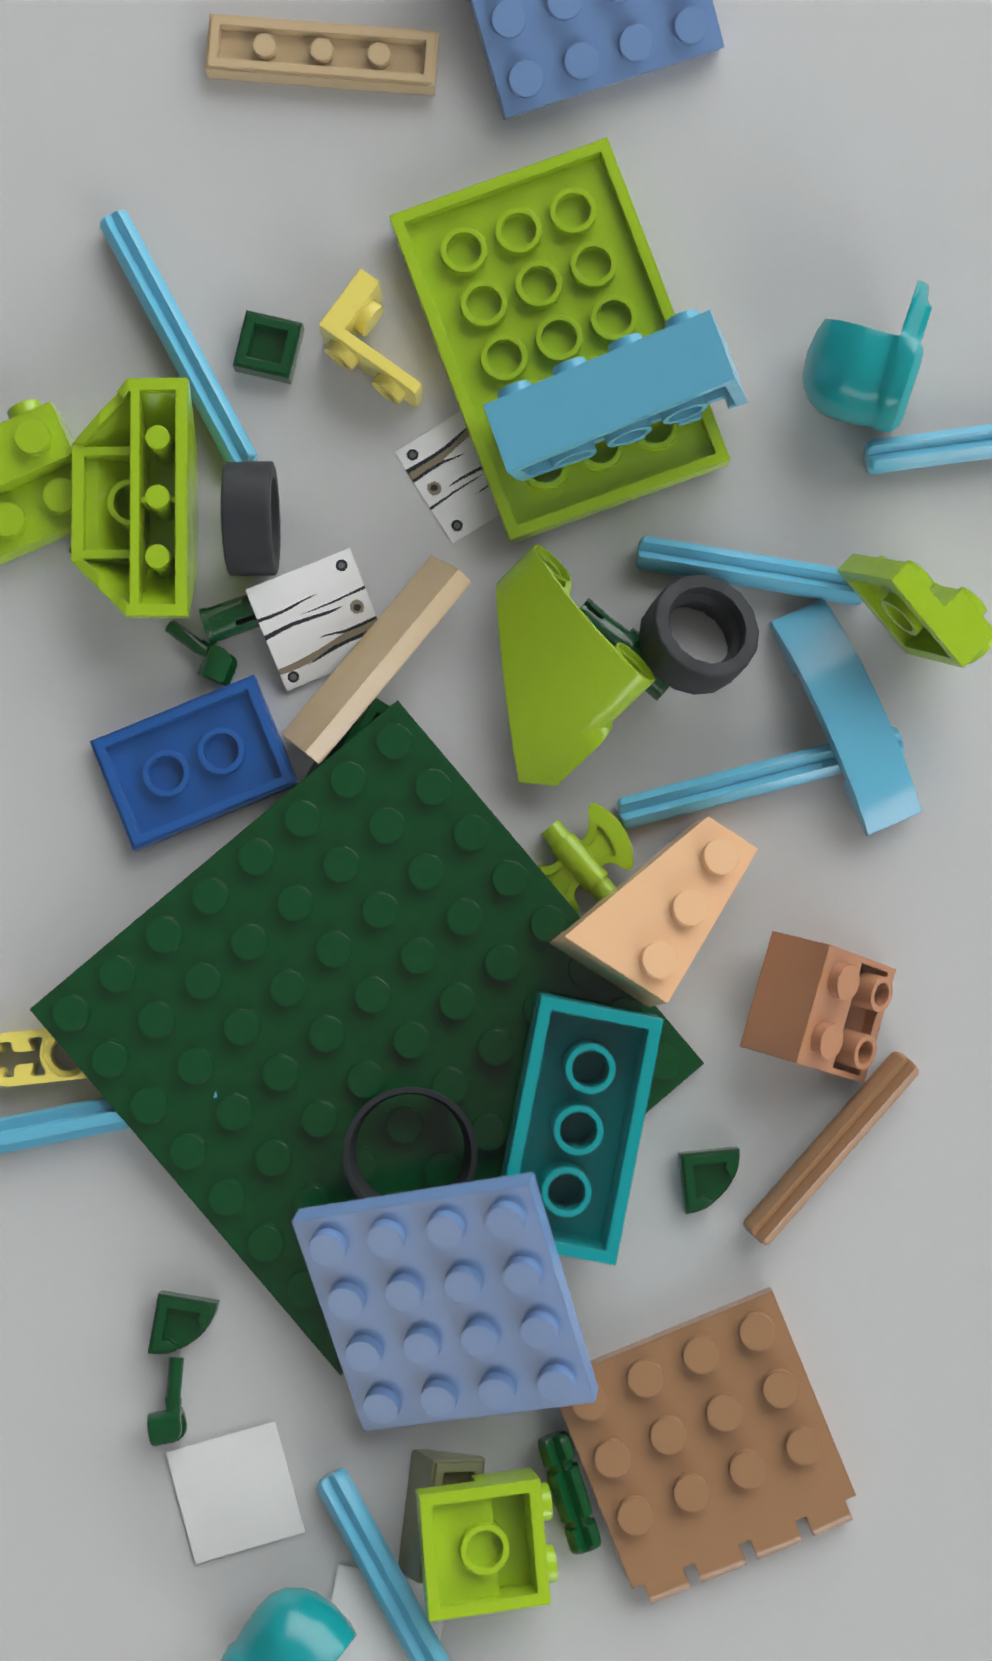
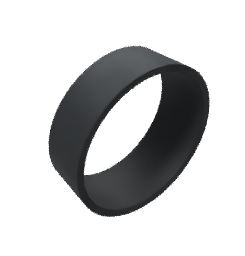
(352, 1171)

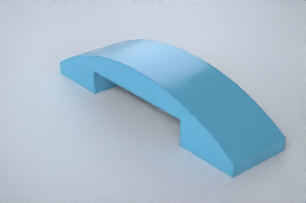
(849, 715)

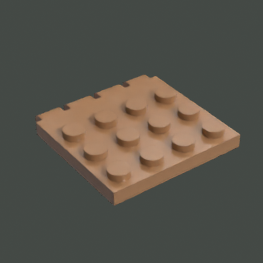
(708, 1446)

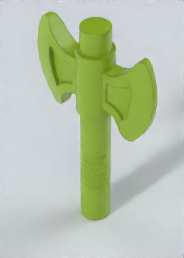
(583, 860)

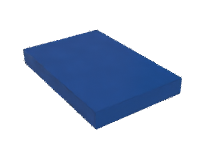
(194, 763)

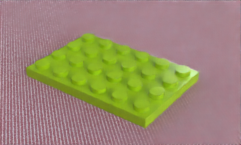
(536, 276)

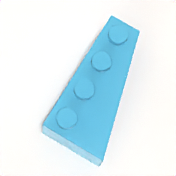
(615, 395)

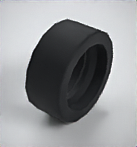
(250, 518)
(722, 605)

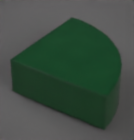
(706, 1175)
(179, 1320)

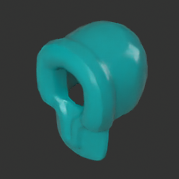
(865, 372)
(293, 1627)

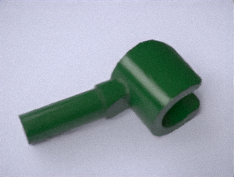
(217, 662)
(169, 1424)

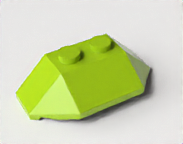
(139, 499)

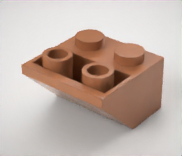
(818, 1006)

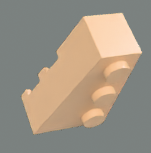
(661, 914)

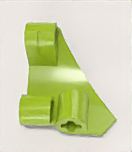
(558, 671)

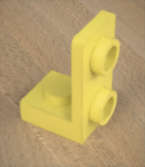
(359, 312)

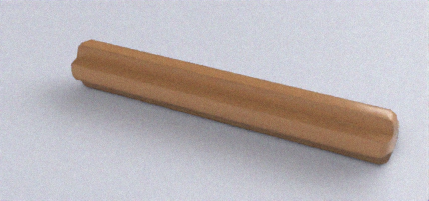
(831, 1147)

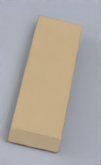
(322, 54)
(376, 658)

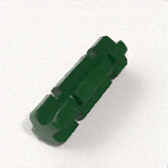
(569, 1492)

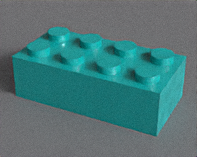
(583, 1117)

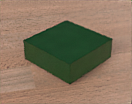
(268, 347)

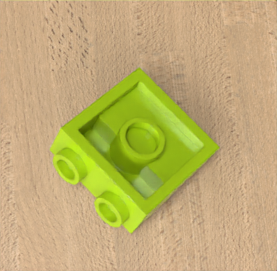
(34, 479)
(920, 613)
(485, 1545)

